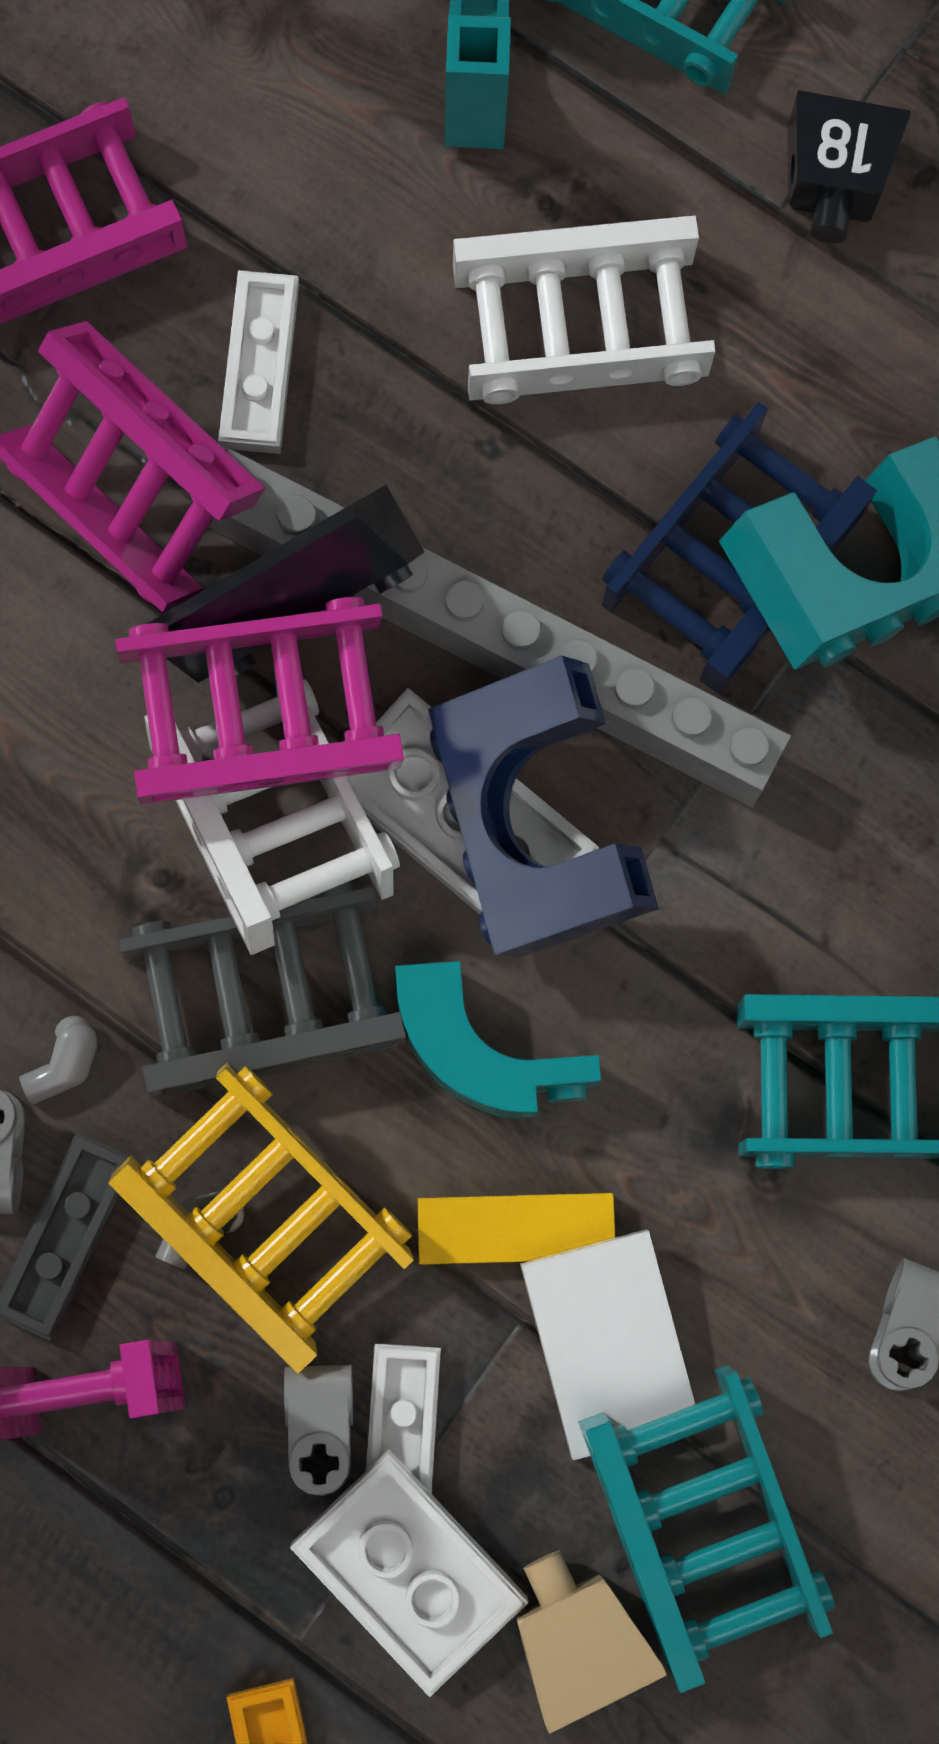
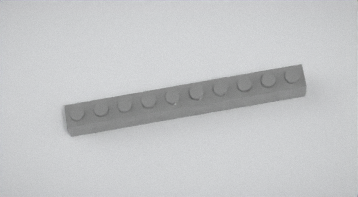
(512, 635)

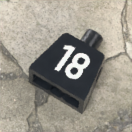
(840, 159)

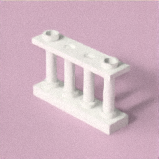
(604, 254)
(231, 852)

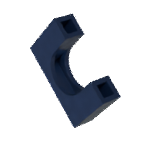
(483, 747)

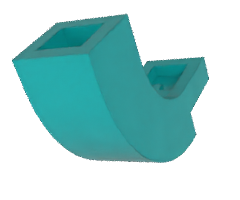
(467, 1067)

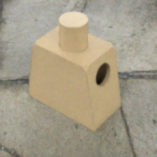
(580, 1644)

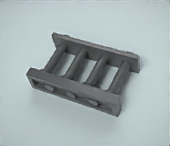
(305, 1038)

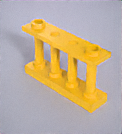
(198, 1232)

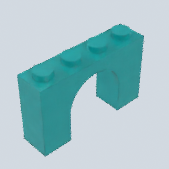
(477, 73)
(812, 598)

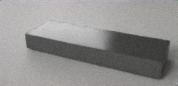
(62, 1239)

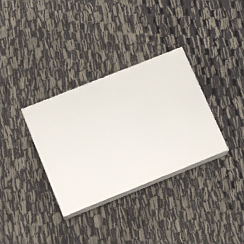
(607, 1335)
(409, 1573)

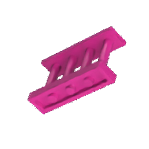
(93, 251)
(166, 435)
(234, 763)
(144, 1379)

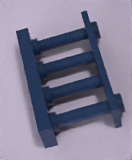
(724, 648)

